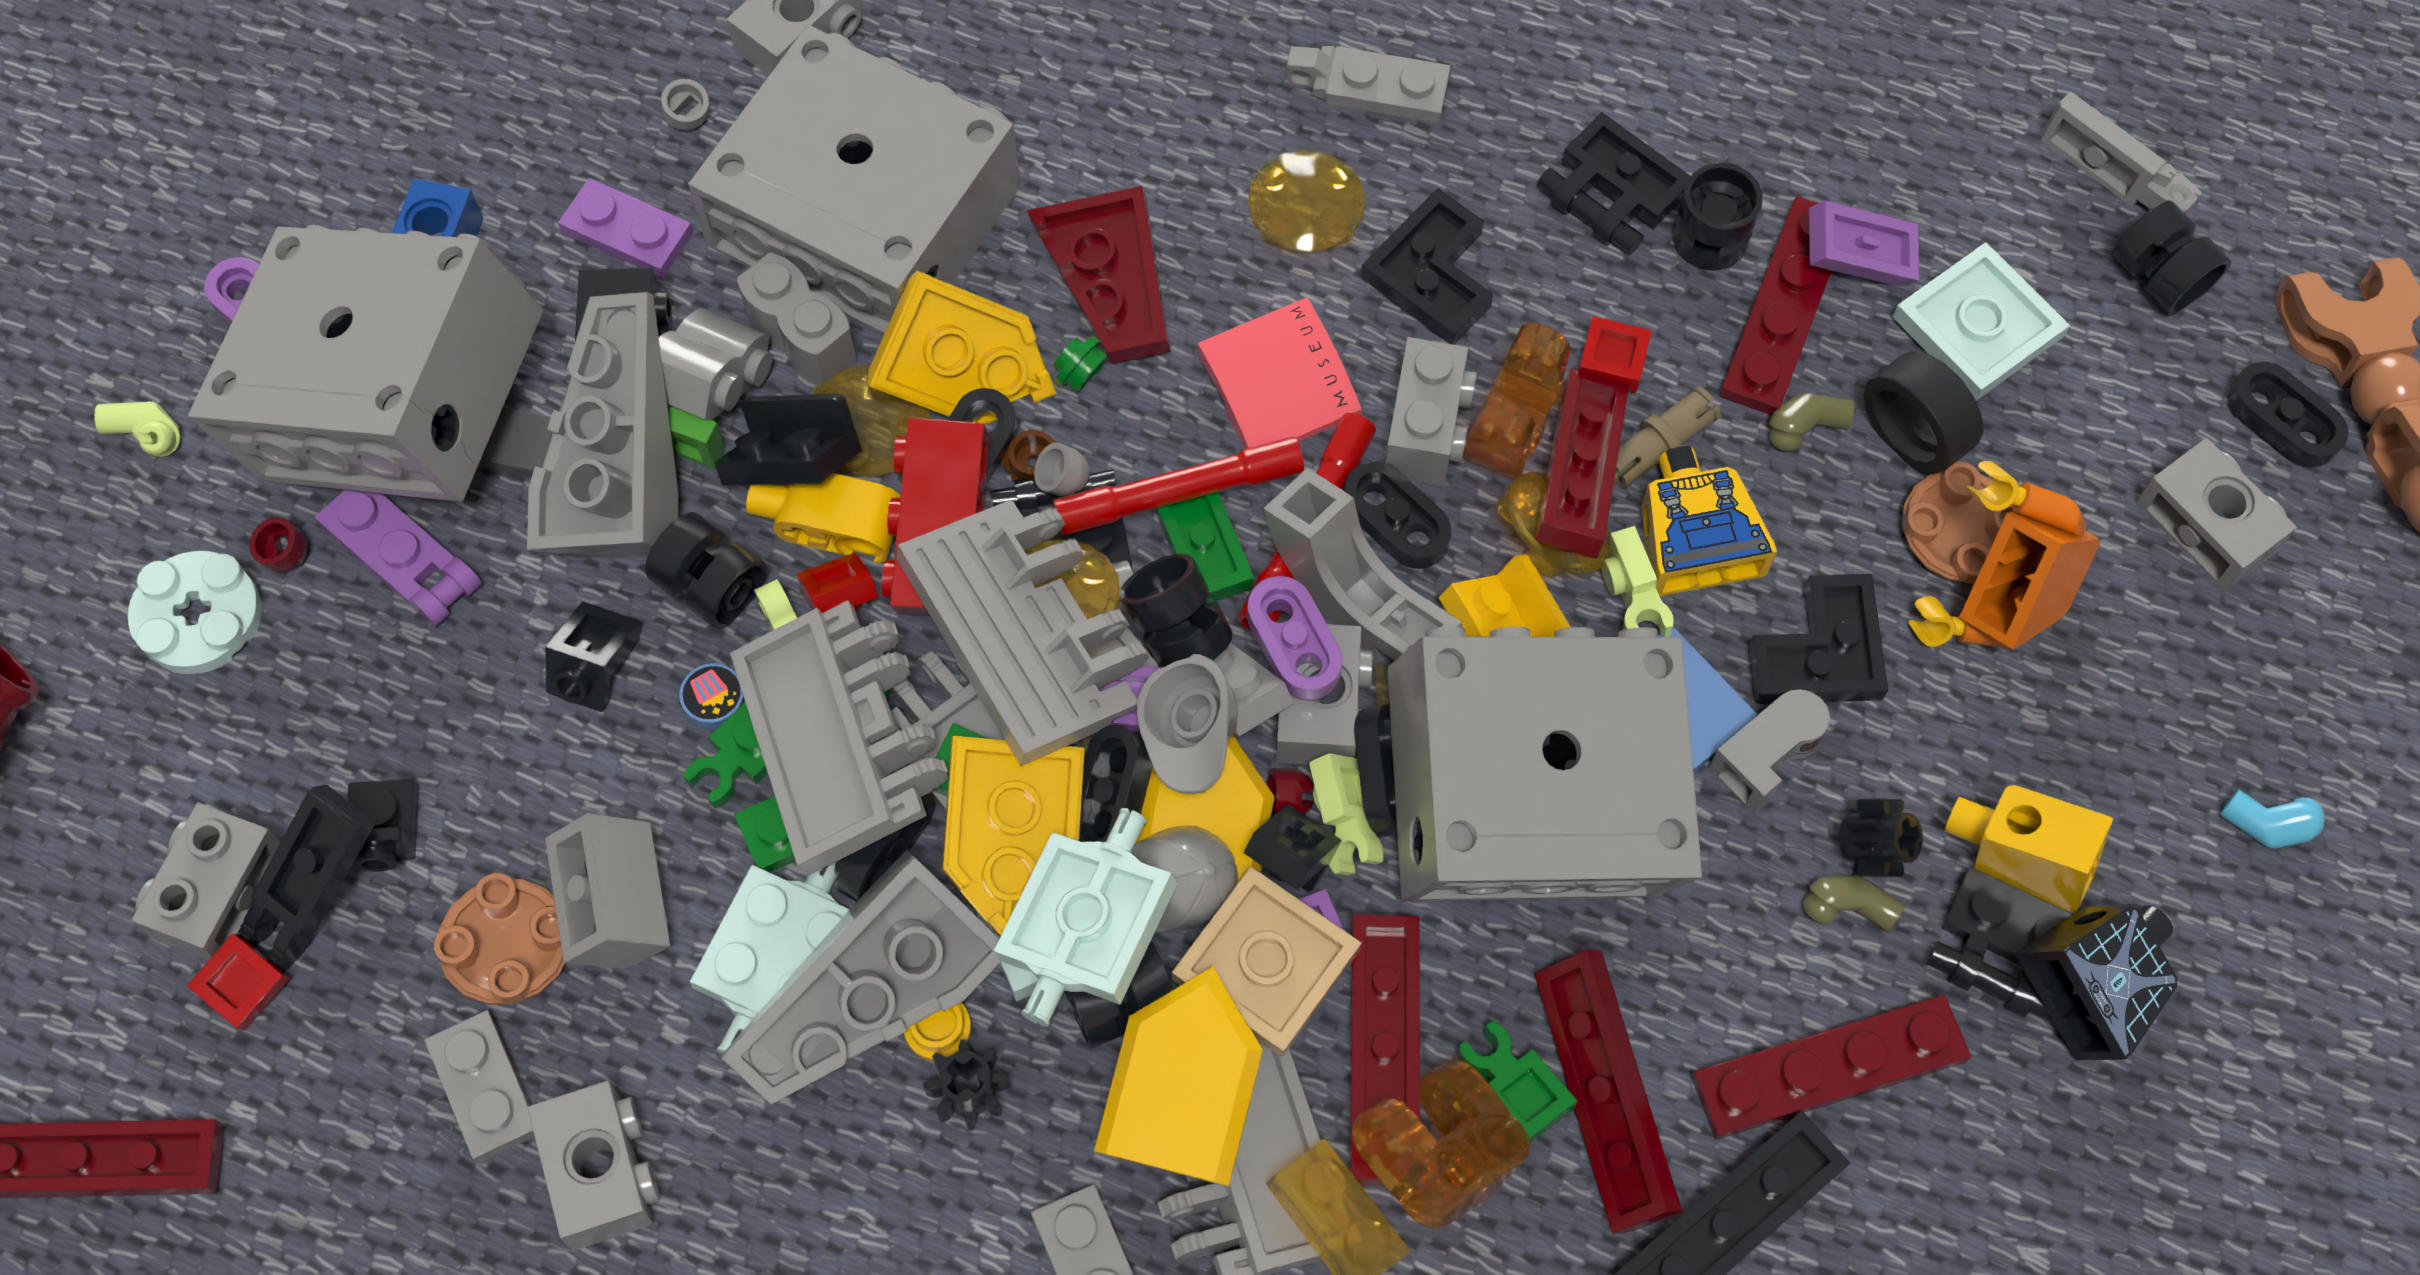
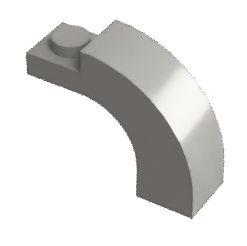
(1328, 554)

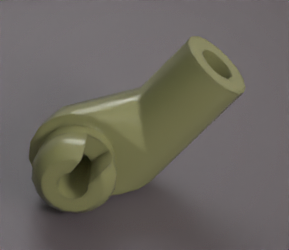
(1803, 413)
(1851, 893)

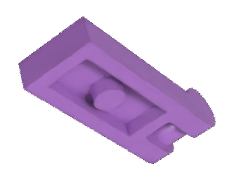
(398, 552)

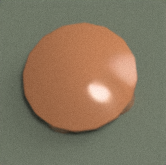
(1949, 525)
(501, 941)

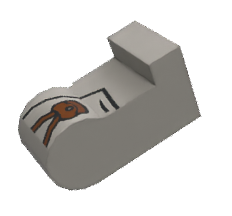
(1781, 732)

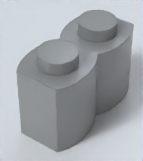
(797, 319)
(712, 363)

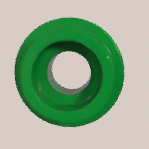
(1079, 362)

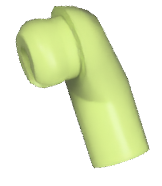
(145, 420)

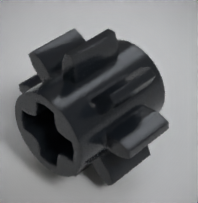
(1880, 837)
(967, 1102)

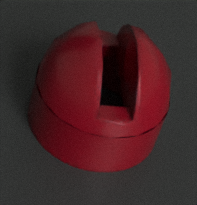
(267, 546)
(1288, 788)

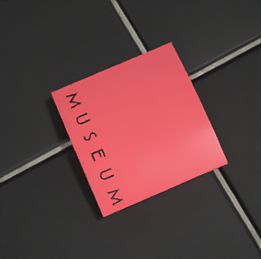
(1279, 376)

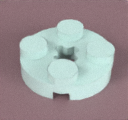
(170, 587)

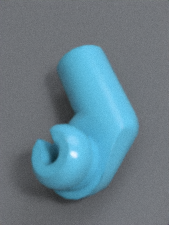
(2277, 825)

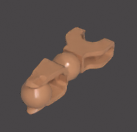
(2372, 351)

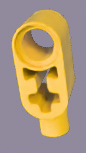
(830, 516)

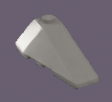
(610, 456)
(875, 974)

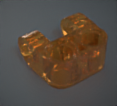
(1520, 401)
(1458, 1171)

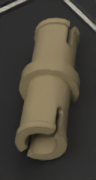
(1664, 433)

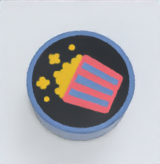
(710, 695)

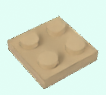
(1271, 958)

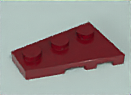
(1110, 268)

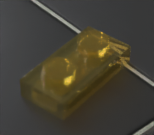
(1337, 1214)

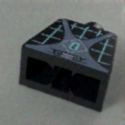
(2103, 977)

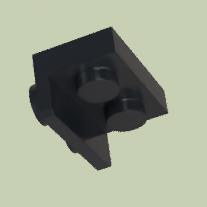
(791, 441)

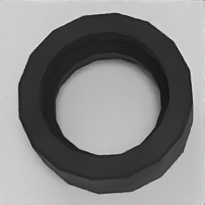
(1923, 412)

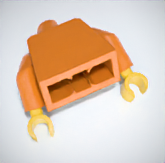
(2027, 573)

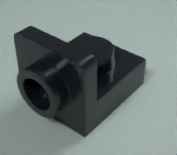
(588, 654)
(395, 814)
(1293, 848)

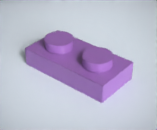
(625, 227)
(1863, 244)

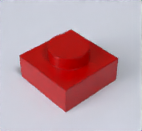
(1615, 351)
(837, 582)
(238, 982)

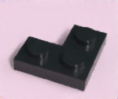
(1419, 271)
(1840, 655)

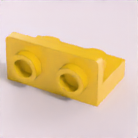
(1505, 600)

